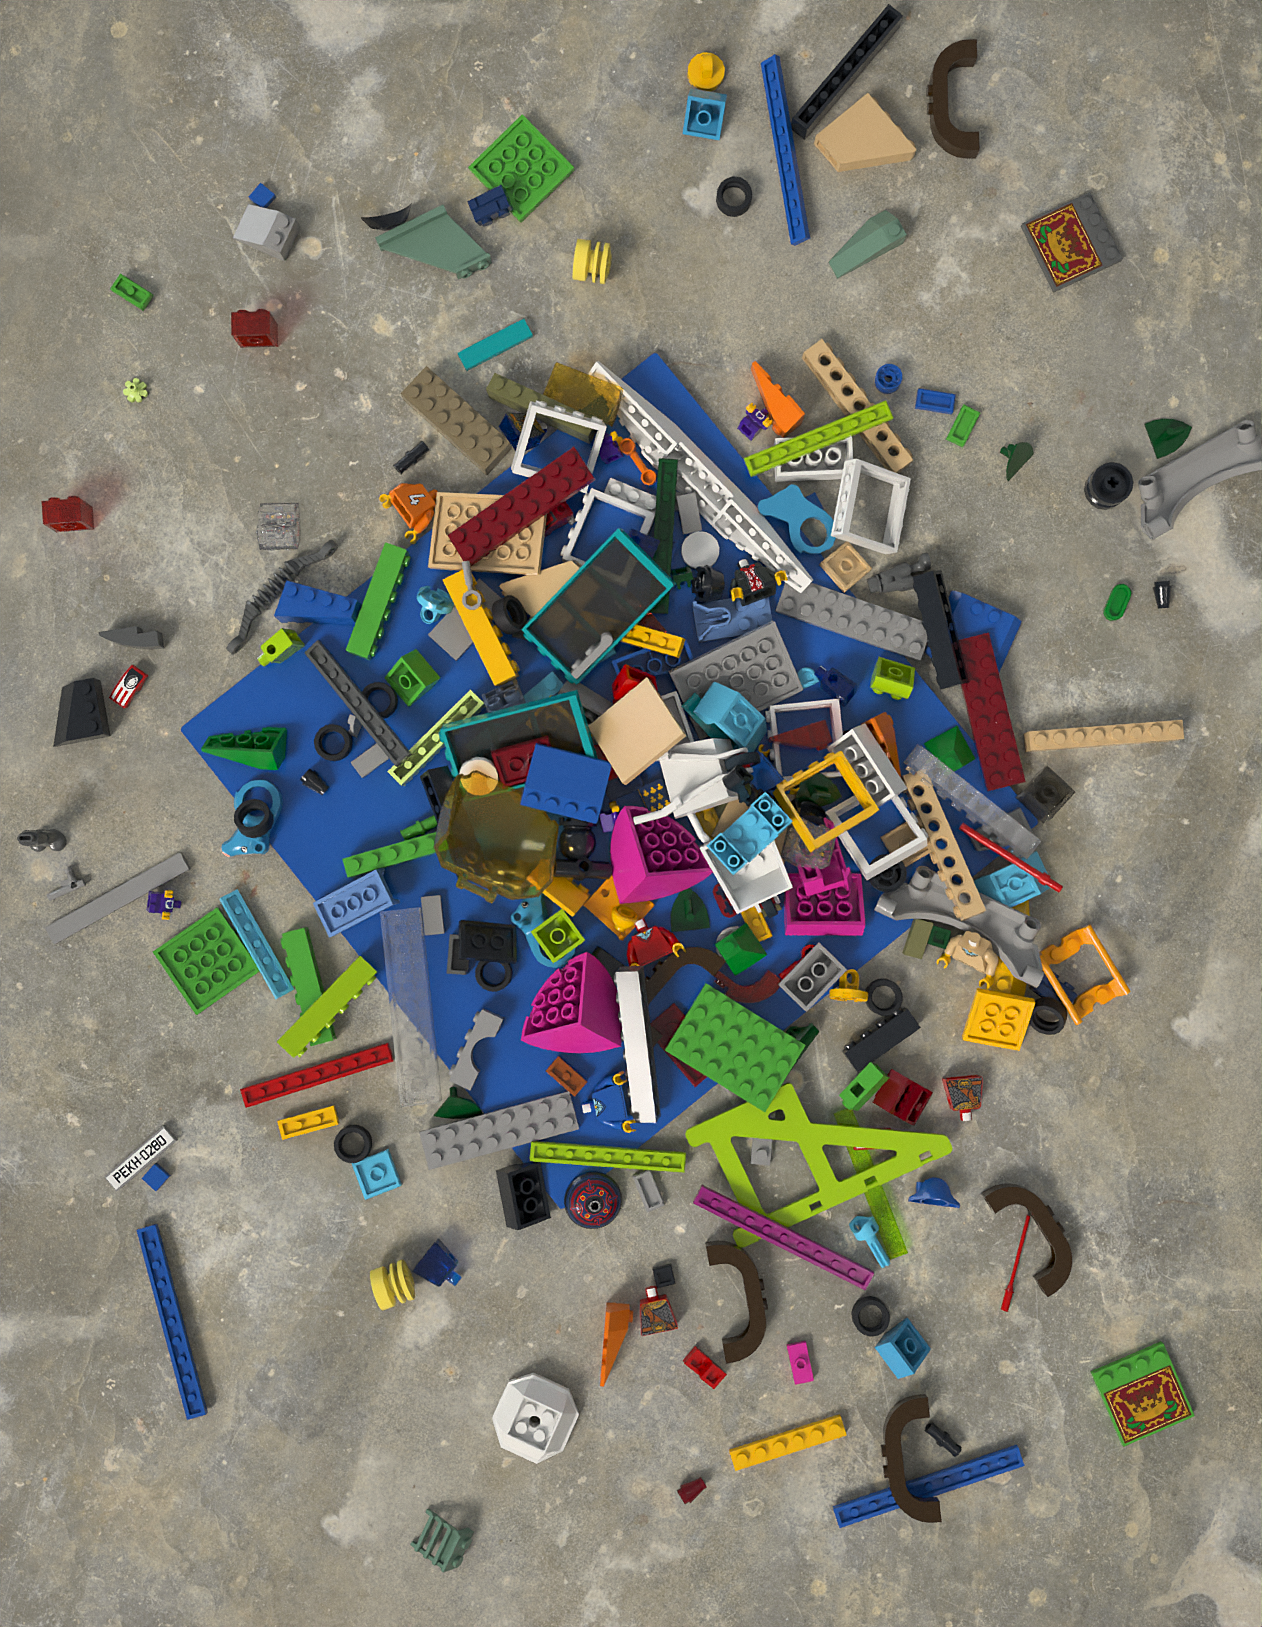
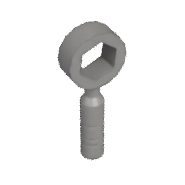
(469, 582)

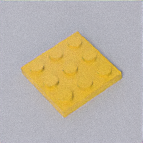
(998, 1019)

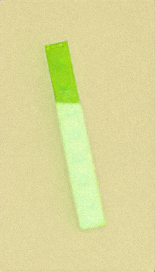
(876, 1196)

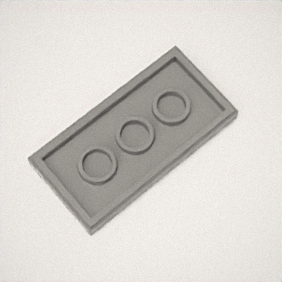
(451, 631)

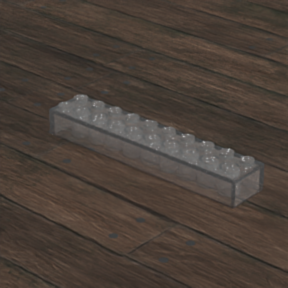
(411, 1007)

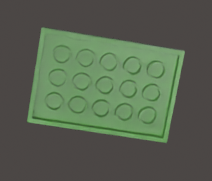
(735, 1047)

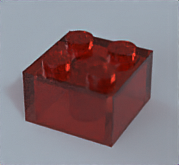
(254, 328)
(67, 514)

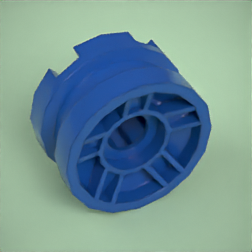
(889, 371)

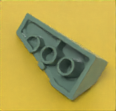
(872, 240)

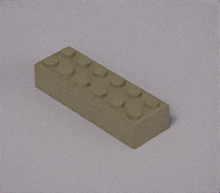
(456, 420)

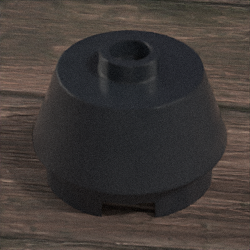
(708, 584)
(889, 879)

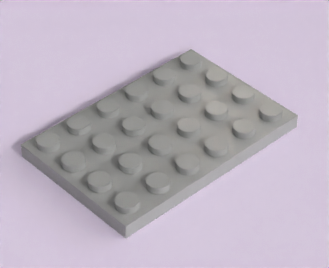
(750, 664)

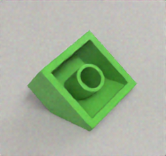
(412, 677)

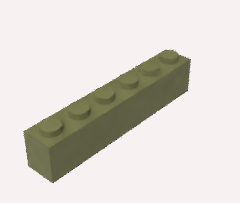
(519, 397)

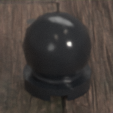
(576, 838)

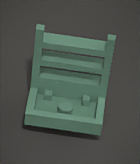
(452, 1546)

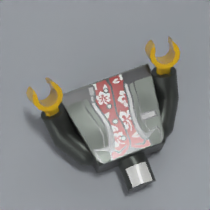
(754, 582)

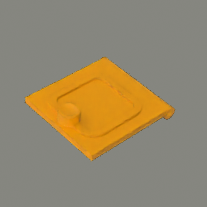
(603, 906)

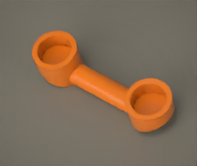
(628, 447)

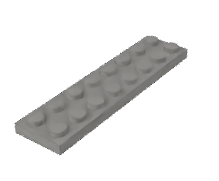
(855, 619)
(499, 1130)

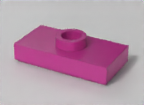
(800, 1362)

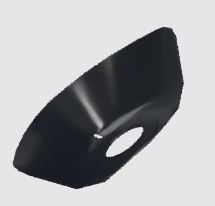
(388, 221)

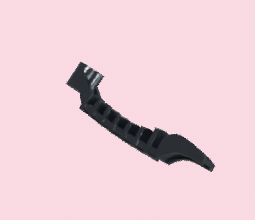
(738, 782)

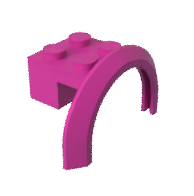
(830, 877)

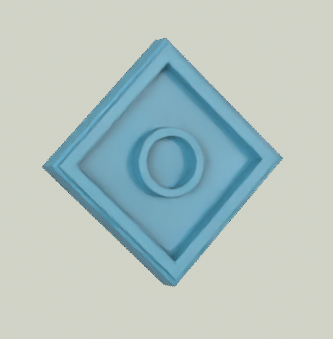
(377, 1174)

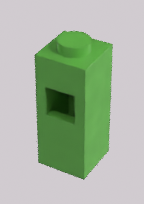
(863, 1086)

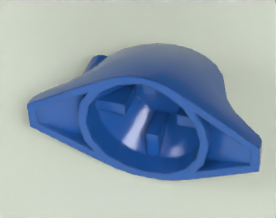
(934, 1192)

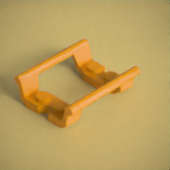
(1103, 993)

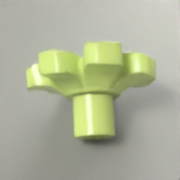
(135, 390)

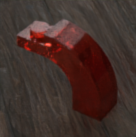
(756, 992)

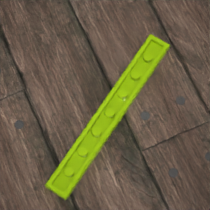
(818, 438)
(607, 1156)

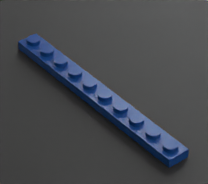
(785, 150)
(172, 1321)
(931, 1485)

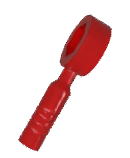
(783, 974)

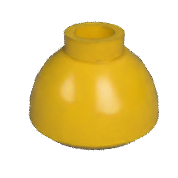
(623, 918)

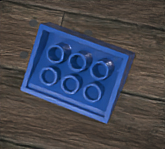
(566, 783)

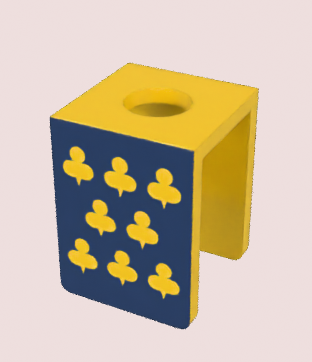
(654, 795)

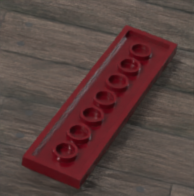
(521, 507)
(989, 715)

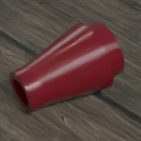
(691, 1490)

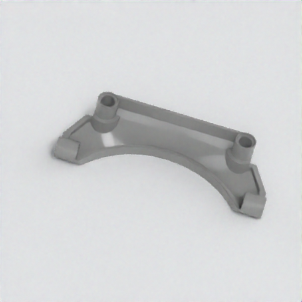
(1181, 480)
(1003, 926)

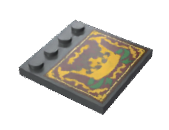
(1071, 242)

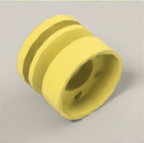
(591, 261)
(389, 1285)

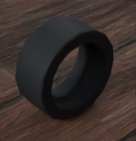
(738, 182)
(501, 617)
(393, 697)
(331, 728)
(247, 807)
(493, 987)
(896, 1004)
(1055, 1007)
(338, 1143)
(881, 1327)

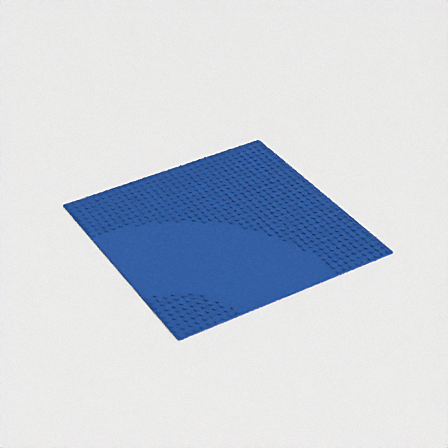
(370, 811)

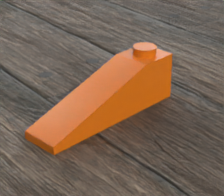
(781, 409)
(884, 733)
(615, 1329)

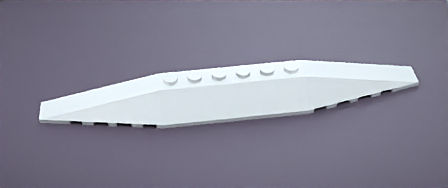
(715, 493)

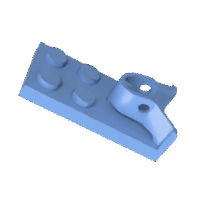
(728, 618)
(354, 902)

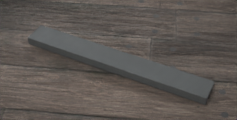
(358, 703)

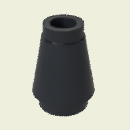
(1162, 593)
(314, 782)

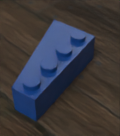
(313, 605)
(652, 661)

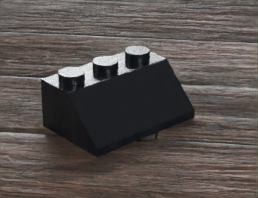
(523, 1195)

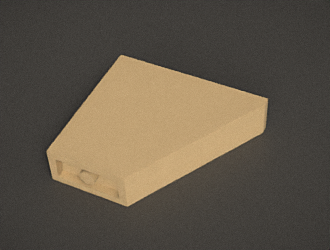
(864, 138)
(537, 590)

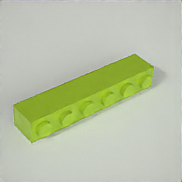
(323, 1010)

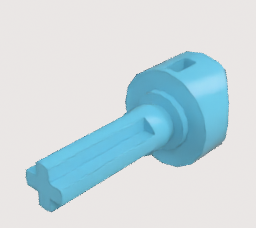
(867, 1229)

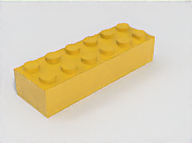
(483, 631)

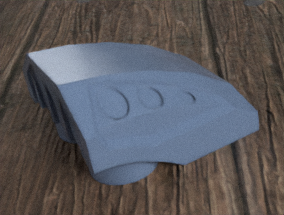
(504, 696)

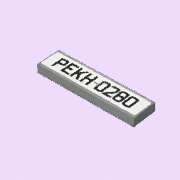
(140, 1158)

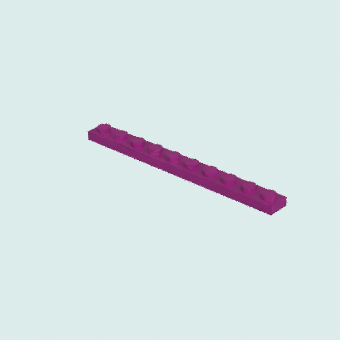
(783, 1237)

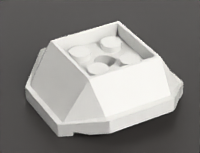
(537, 1397)

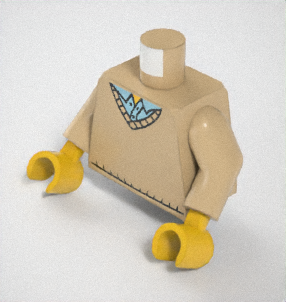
(974, 952)

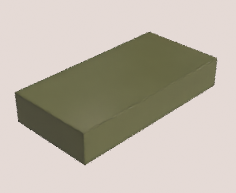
(917, 938)

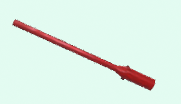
(1009, 1290)

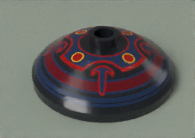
(589, 1189)

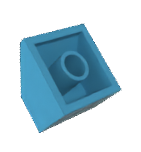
(704, 114)
(903, 1349)

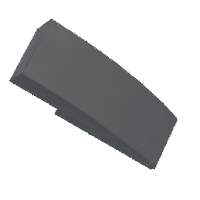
(134, 638)

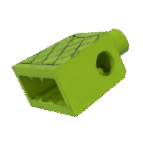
(280, 647)

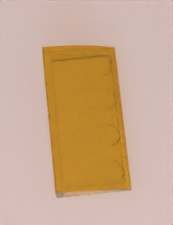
(584, 393)

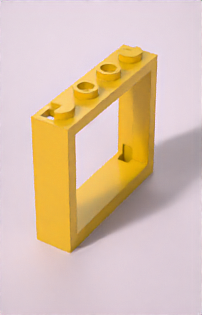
(853, 782)

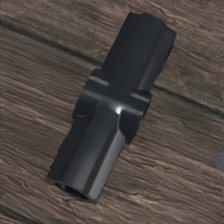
(591, 869)

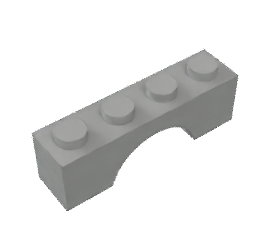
(466, 1072)

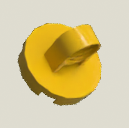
(706, 71)
(848, 990)

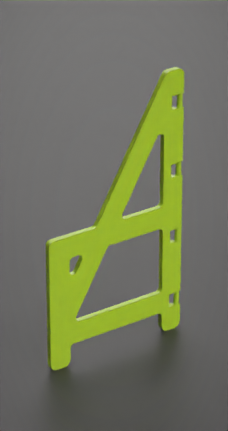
(752, 1122)

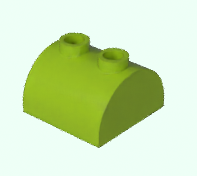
(892, 678)
(557, 935)

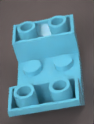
(733, 716)
(750, 834)
(1012, 884)

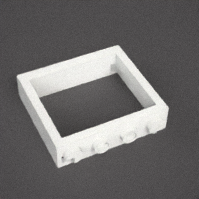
(560, 413)
(846, 501)
(582, 515)
(836, 725)
(872, 870)

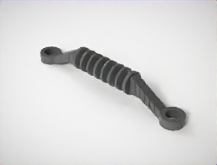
(252, 609)

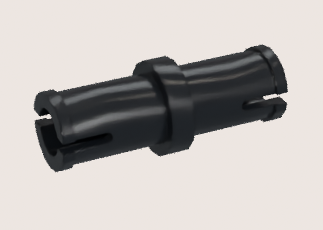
(411, 457)
(943, 1439)

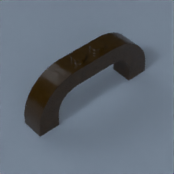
(949, 138)
(664, 971)
(1060, 1263)
(747, 1342)
(903, 1412)

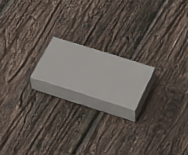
(689, 513)
(369, 760)
(432, 915)
(648, 1190)

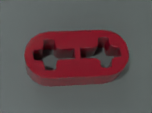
(720, 902)

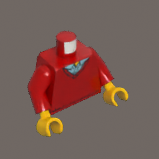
(651, 944)

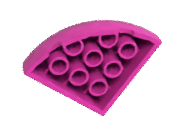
(653, 857)
(575, 1010)

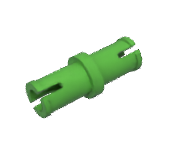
(419, 828)

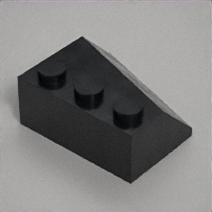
(81, 713)

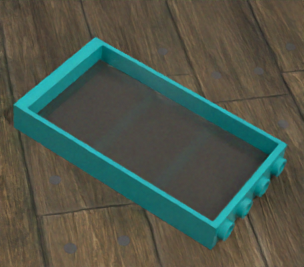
(603, 596)
(556, 716)

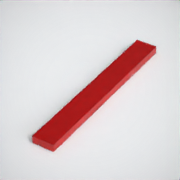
(317, 1075)

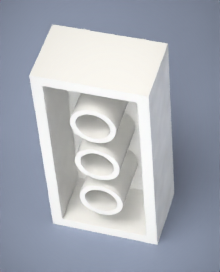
(818, 465)

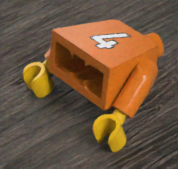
(414, 506)

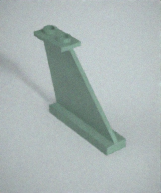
(437, 242)

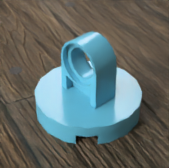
(436, 601)

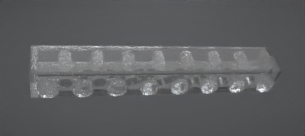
(971, 801)

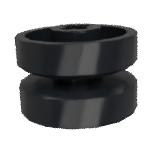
(1108, 486)

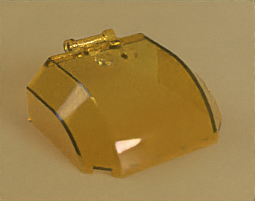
(495, 839)

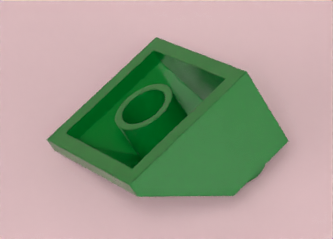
(951, 749)
(740, 949)

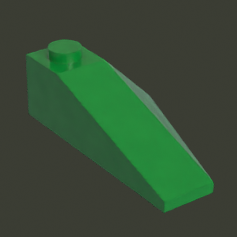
(256, 749)

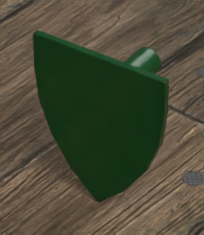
(1167, 435)
(1018, 456)
(818, 790)
(688, 912)
(457, 1107)

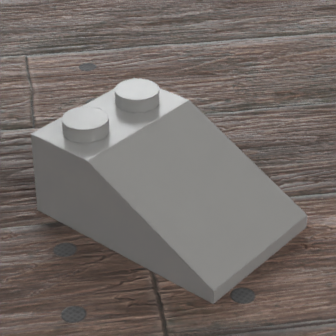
(267, 231)

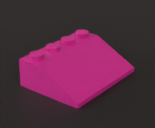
(826, 912)

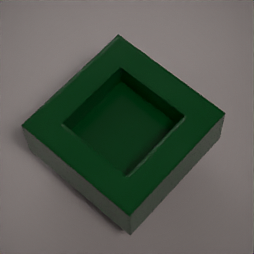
(939, 937)

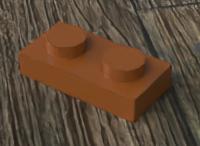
(566, 1076)

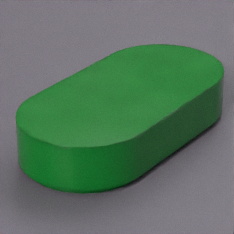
(1117, 602)

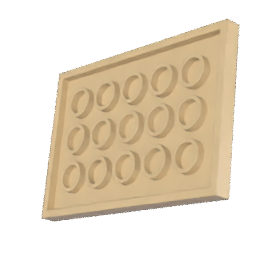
(516, 556)

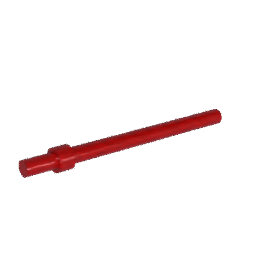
(1043, 878)

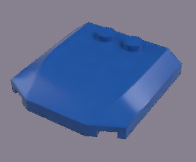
(977, 618)

